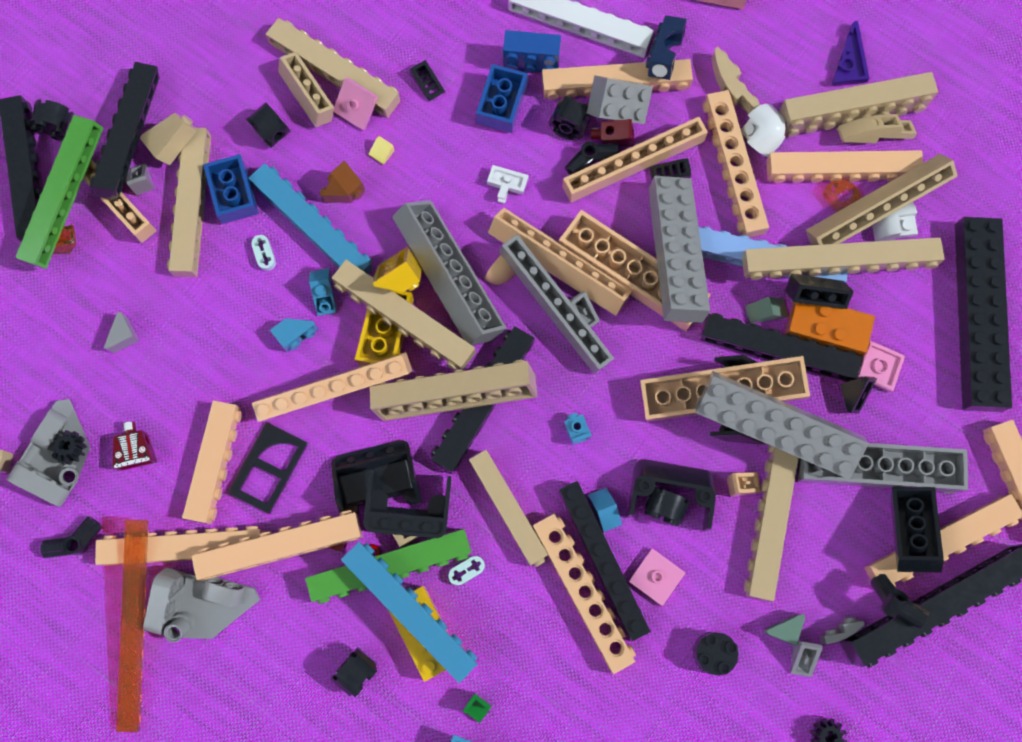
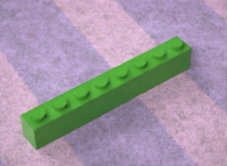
(59, 192)
(400, 561)

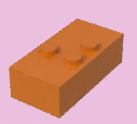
(831, 326)

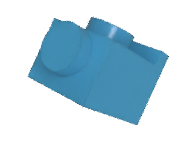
(580, 435)

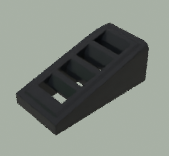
(432, 78)
(677, 164)

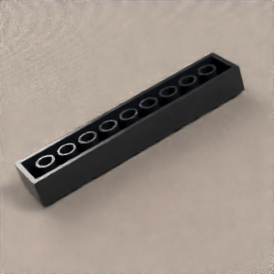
(983, 315)
(943, 603)

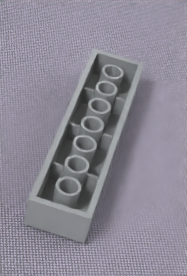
(678, 250)
(449, 272)
(781, 425)
(899, 467)

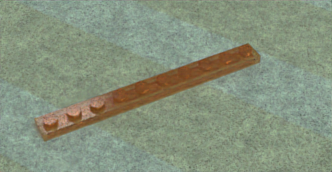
(132, 626)

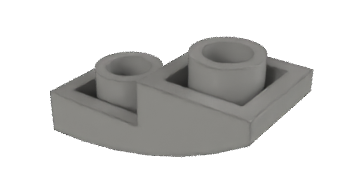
(845, 629)

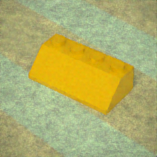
(399, 272)

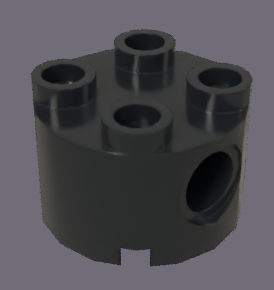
(50, 119)
(570, 119)
(268, 125)
(667, 505)
(715, 653)
(354, 672)

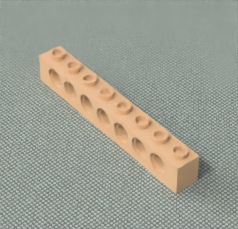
(723, 103)
(625, 656)

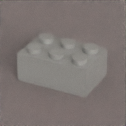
(619, 99)

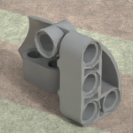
(37, 469)
(194, 606)

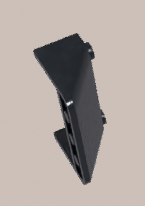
(392, 474)

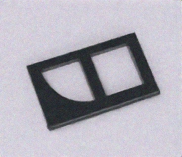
(267, 438)

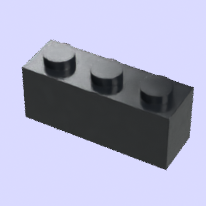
(819, 291)

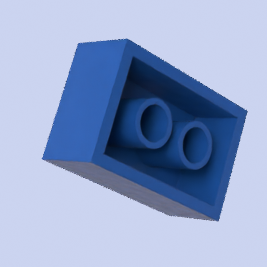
(531, 51)
(501, 98)
(231, 189)

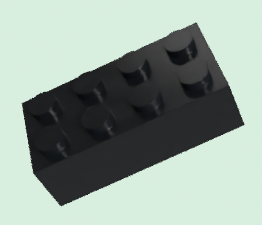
(916, 529)

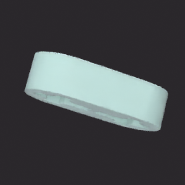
(267, 251)
(463, 566)

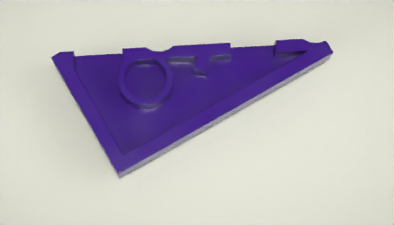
(852, 63)

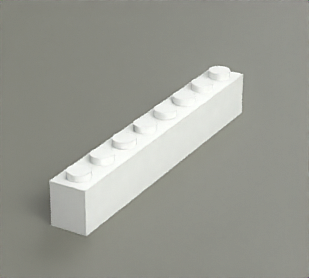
(587, 23)

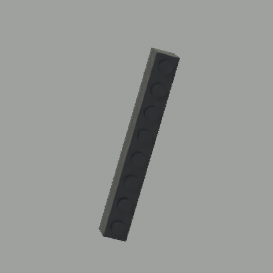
(125, 131)
(21, 160)
(775, 346)
(471, 420)
(604, 561)

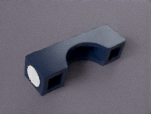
(662, 59)

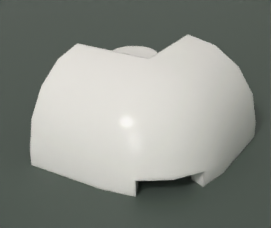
(764, 129)
(897, 225)

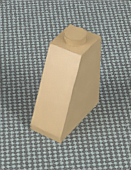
(169, 137)

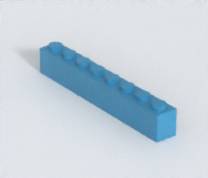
(307, 219)
(410, 612)

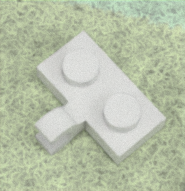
(507, 181)

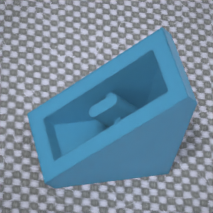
(605, 509)

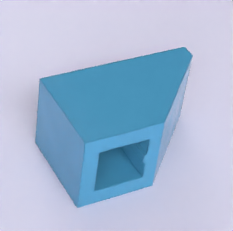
(322, 291)
(293, 331)

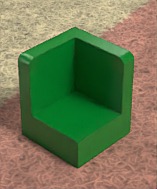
(477, 707)

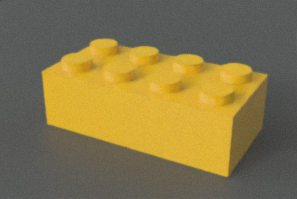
(378, 338)
(424, 661)

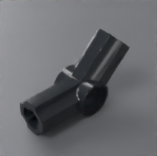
(582, 160)
(63, 546)
(897, 602)

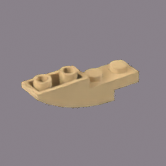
(728, 77)
(874, 127)

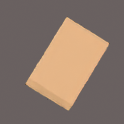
(743, 484)

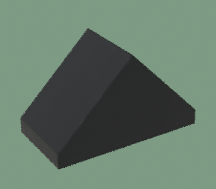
(857, 392)

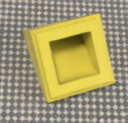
(381, 150)

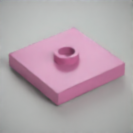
(355, 103)
(881, 364)
(657, 577)

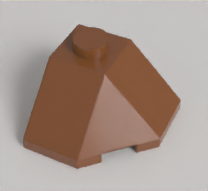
(342, 186)

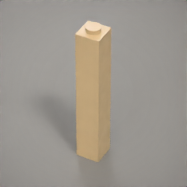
(508, 509)

